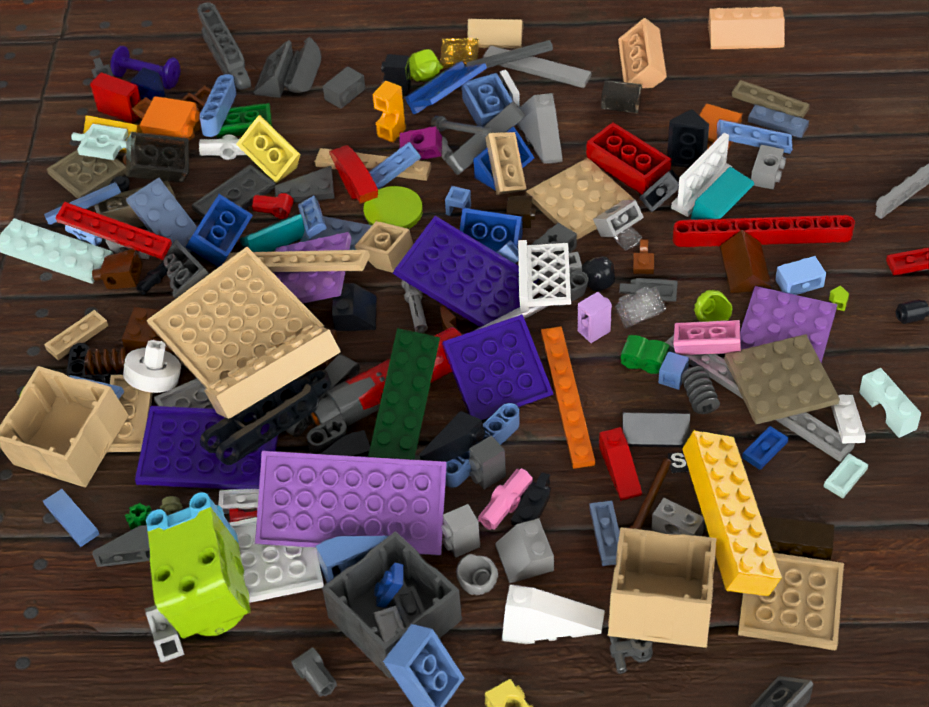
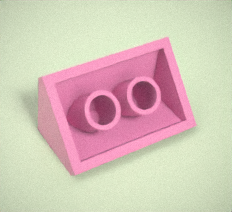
(707, 337)

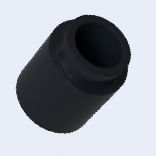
(912, 311)

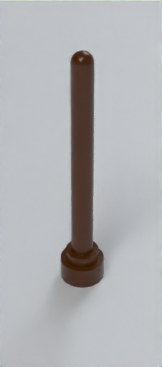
(653, 491)

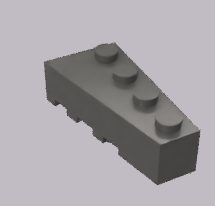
(182, 269)

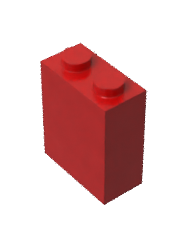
(115, 97)

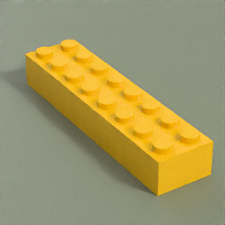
(731, 514)

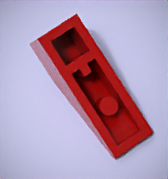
(619, 463)

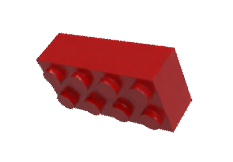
(627, 158)

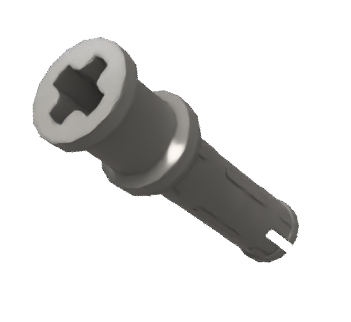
(419, 320)

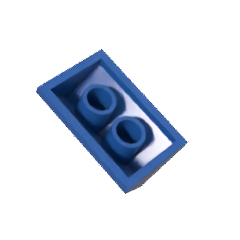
(482, 164)
(491, 228)

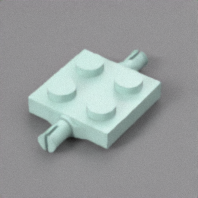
(101, 141)

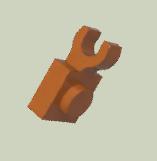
(643, 261)

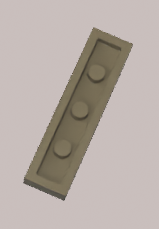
(769, 99)

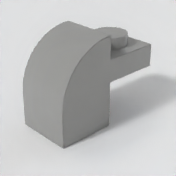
(164, 635)

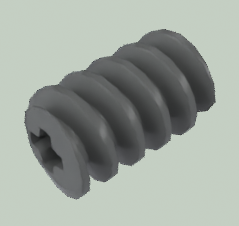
(700, 390)

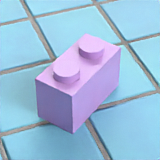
(594, 317)

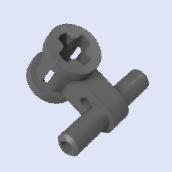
(629, 648)

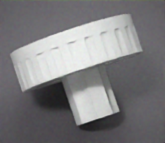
(152, 368)

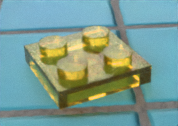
(458, 50)

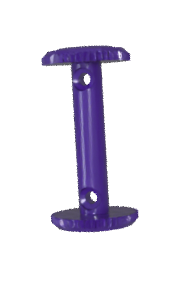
(121, 62)

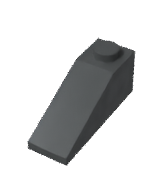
(126, 549)

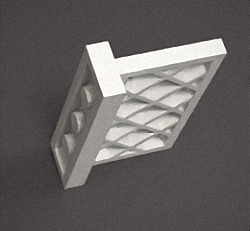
(701, 175)
(528, 261)

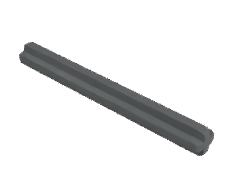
(514, 55)

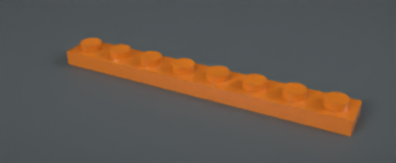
(567, 398)

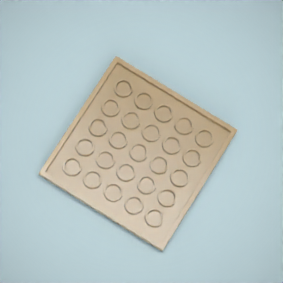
(231, 318)

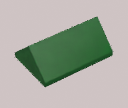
(241, 118)

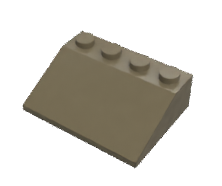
(120, 210)

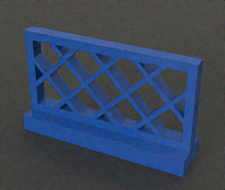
(442, 85)

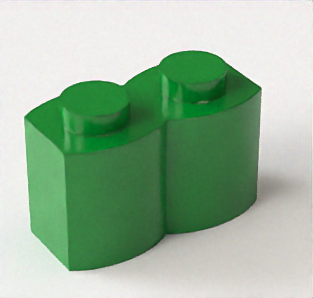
(644, 354)

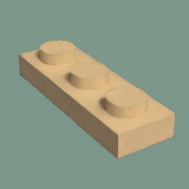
(77, 333)

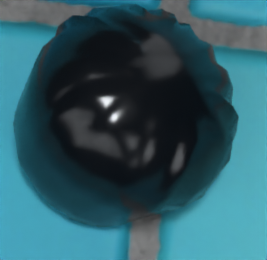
(599, 272)

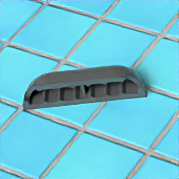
(303, 68)

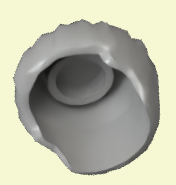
(476, 574)

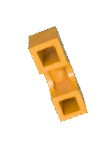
(389, 101)

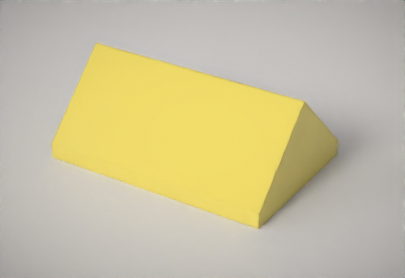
(269, 150)

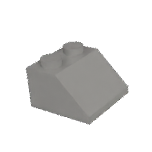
(525, 551)

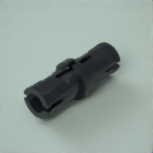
(153, 278)

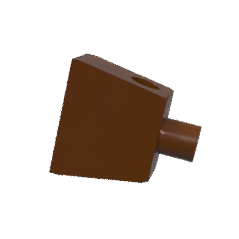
(120, 270)

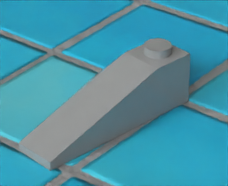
(541, 127)

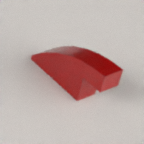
(354, 174)

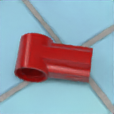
(278, 206)

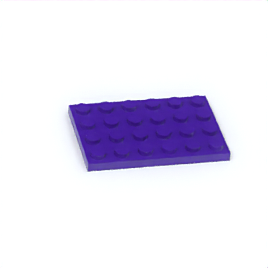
(461, 273)
(175, 458)

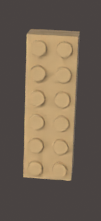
(271, 371)

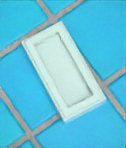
(845, 475)

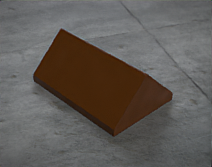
(744, 263)

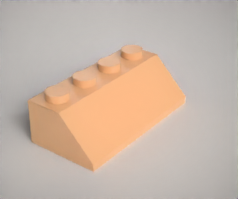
(746, 28)
(642, 55)

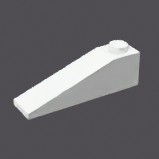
(542, 615)

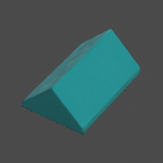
(721, 195)
(275, 235)

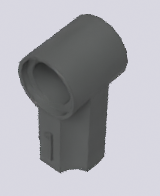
(311, 667)

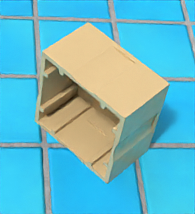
(62, 426)
(662, 587)

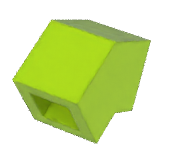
(840, 297)

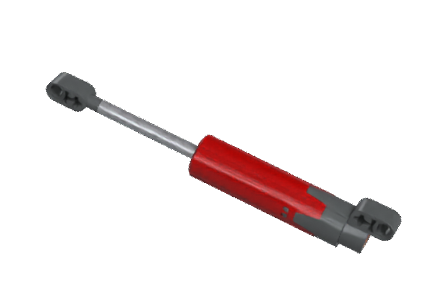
(363, 393)

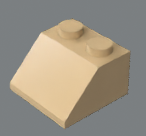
(386, 245)

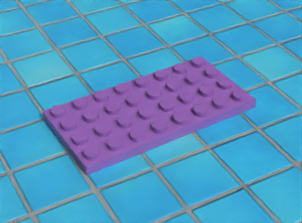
(334, 495)

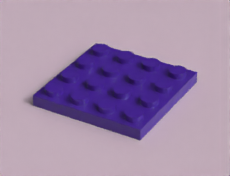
(497, 367)

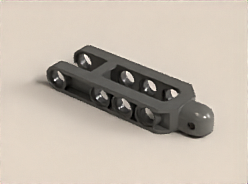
(223, 45)

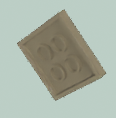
(85, 173)

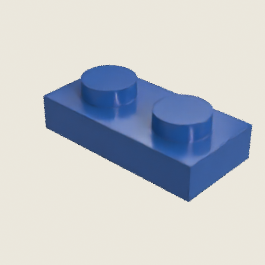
(765, 447)
(389, 585)

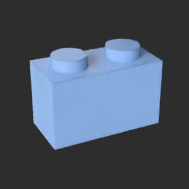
(800, 276)

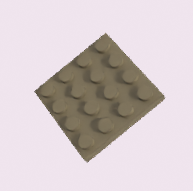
(781, 379)

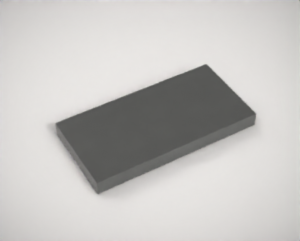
(238, 189)

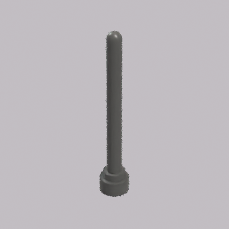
(442, 124)

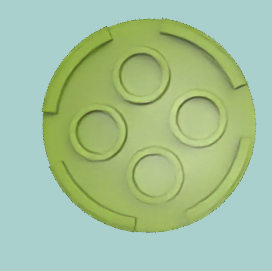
(394, 207)

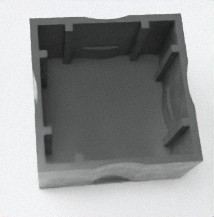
(352, 600)

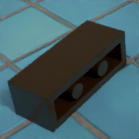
(800, 537)

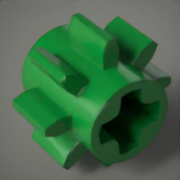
(138, 515)

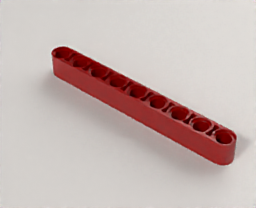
(766, 230)

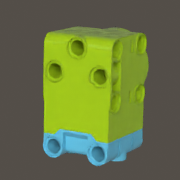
(197, 568)

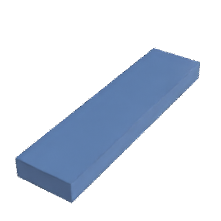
(754, 136)
(88, 200)

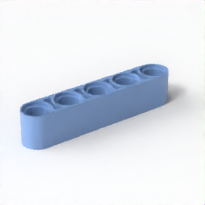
(217, 105)
(500, 426)

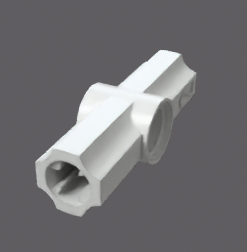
(224, 147)

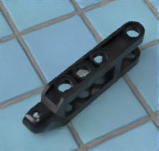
(247, 436)

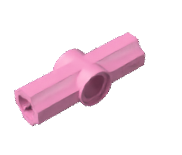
(505, 499)

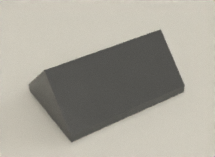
(274, 72)
(785, 693)

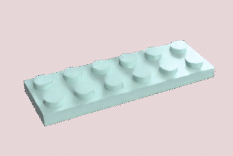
(52, 250)

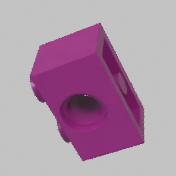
(425, 141)

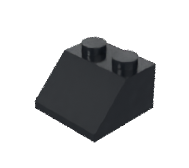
(354, 309)

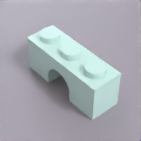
(900, 411)

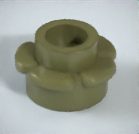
(171, 505)

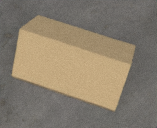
(496, 32)
(505, 162)

